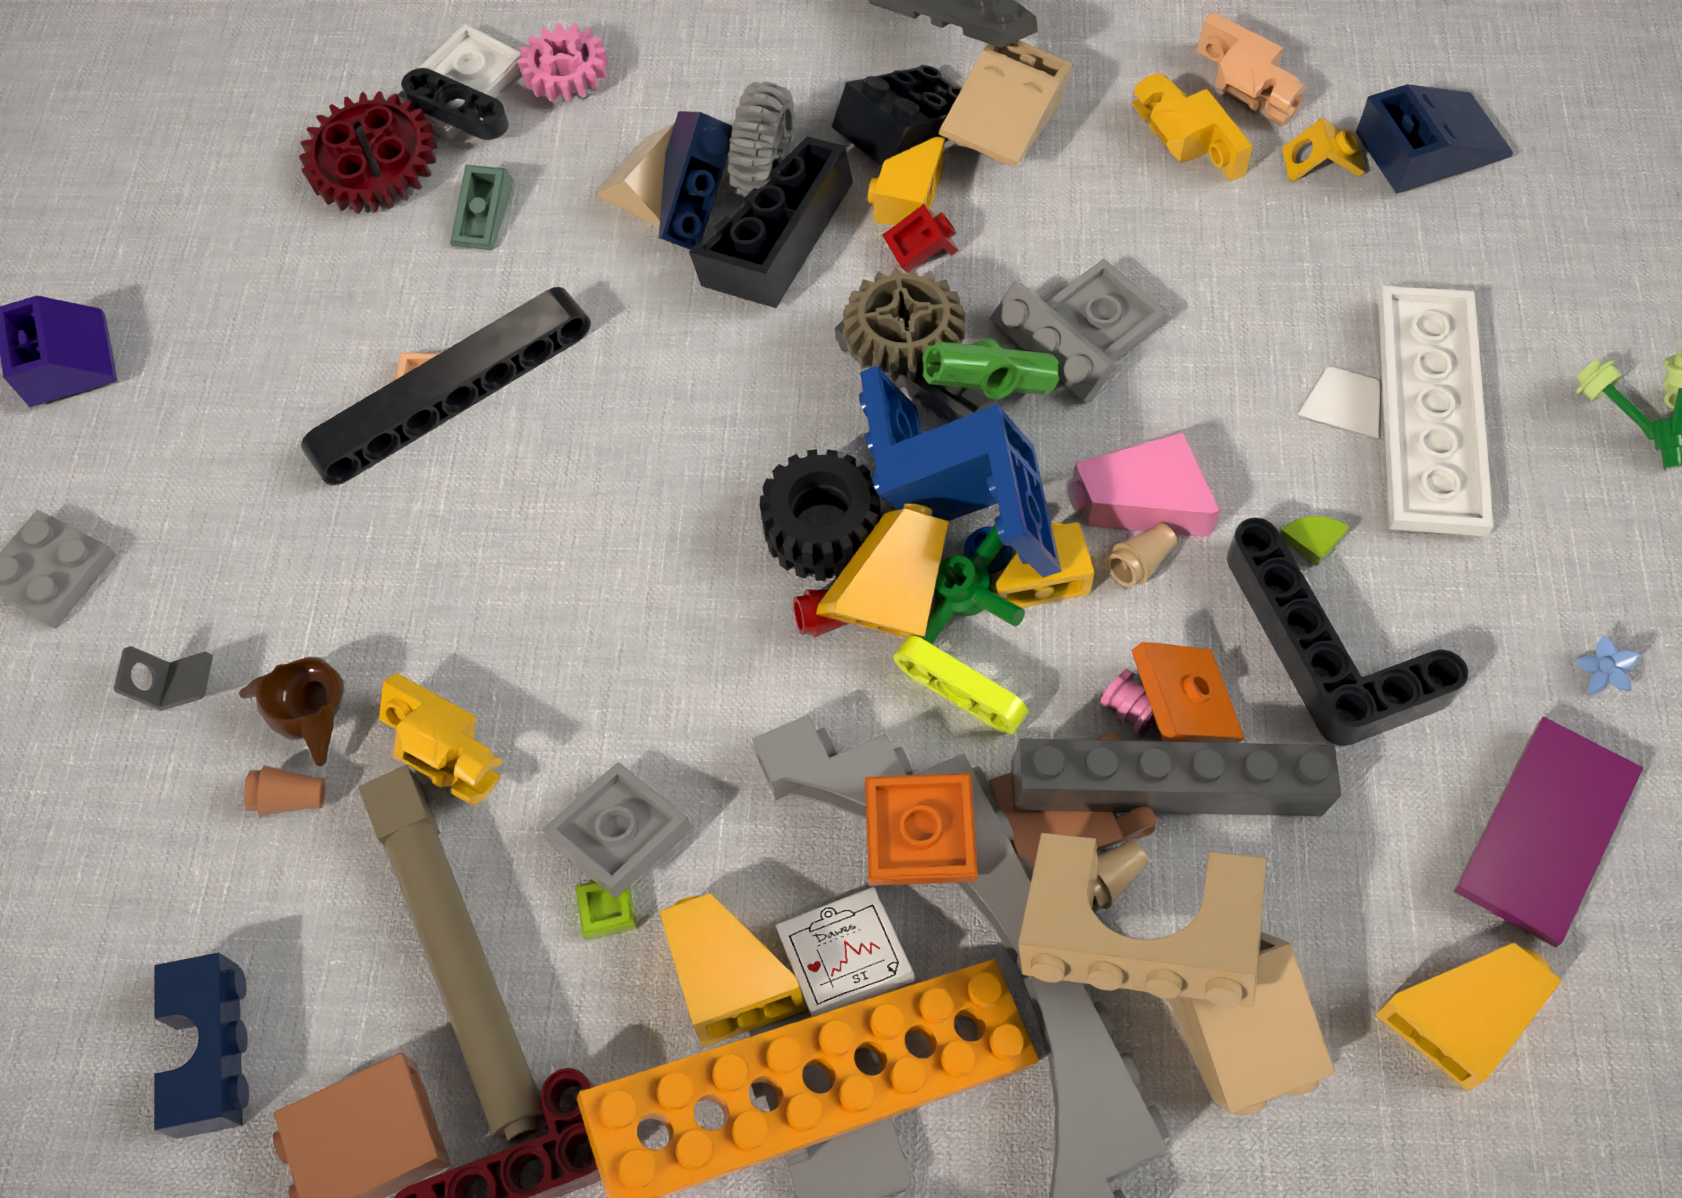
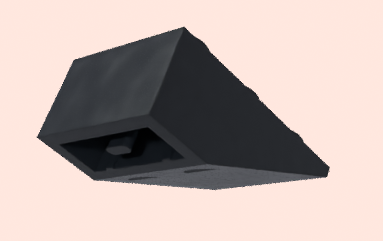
(894, 110)

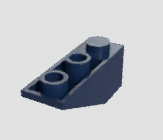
(692, 176)

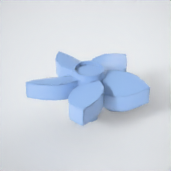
(1608, 666)

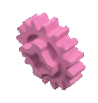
(563, 62)

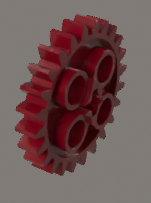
(338, 162)

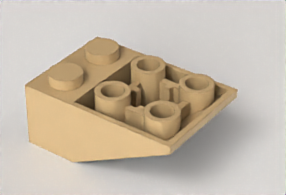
(1007, 101)

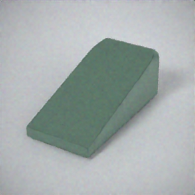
(481, 206)

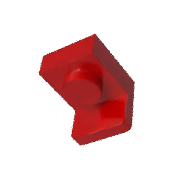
(920, 237)

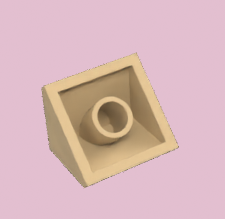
(639, 180)

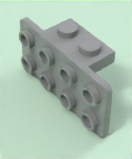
(850, 1165)

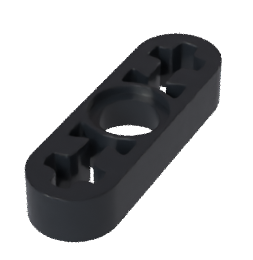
(466, 118)

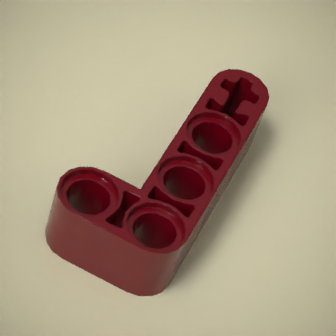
(505, 1167)

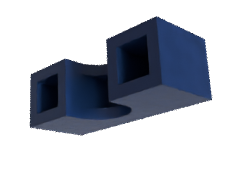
(210, 1086)

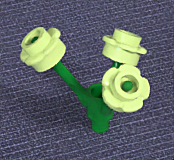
(1667, 433)

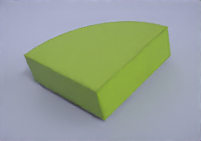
(1314, 536)

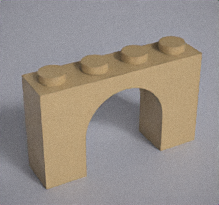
(1206, 960)

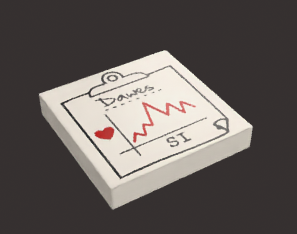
(844, 952)

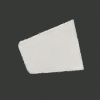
(1345, 401)

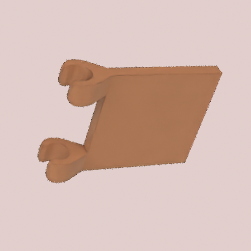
(1101, 826)

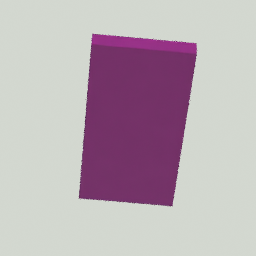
(1549, 831)

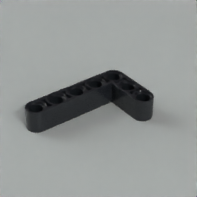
(1324, 648)

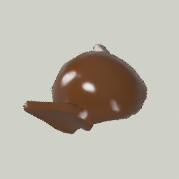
(300, 702)

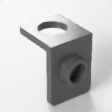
(172, 682)

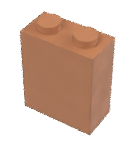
(362, 1135)

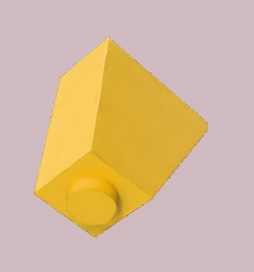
(891, 575)
(726, 971)
(1473, 1011)

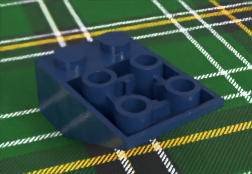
(1428, 135)

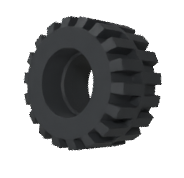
(811, 483)

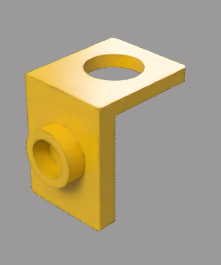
(1327, 143)

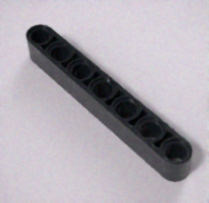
(445, 386)

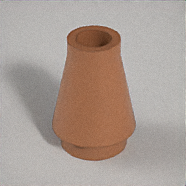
(282, 791)

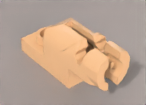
(1250, 68)

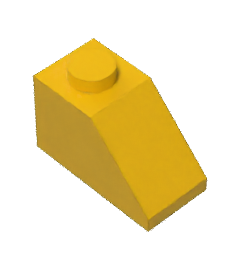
(907, 181)
(1027, 588)

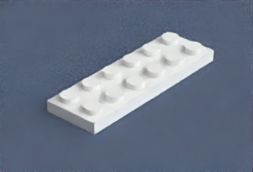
(1434, 412)

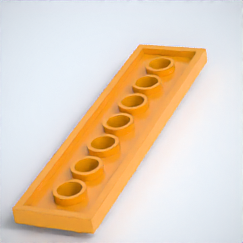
(802, 1116)

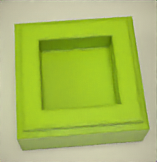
(603, 914)

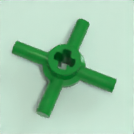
(965, 589)

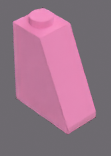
(1145, 488)

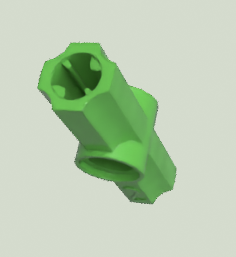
(990, 368)

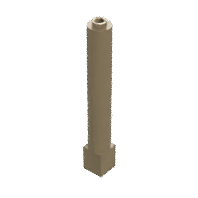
(454, 954)

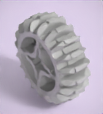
(759, 135)

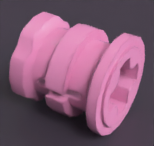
(1130, 702)

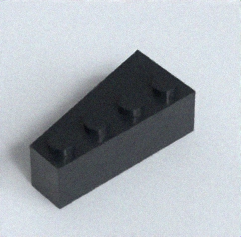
(778, 226)

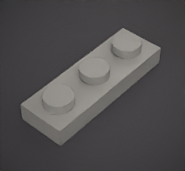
(1042, 330)

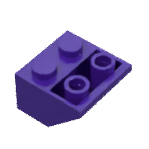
(54, 348)

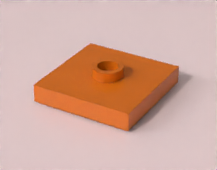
(1187, 693)
(920, 829)

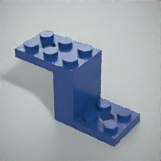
(959, 468)

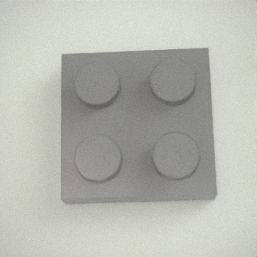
(1108, 309)
(50, 567)
(616, 829)

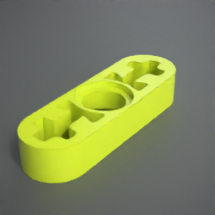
(961, 684)

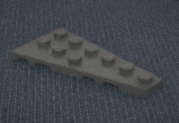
(984, 20)

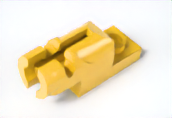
(1192, 125)
(438, 739)

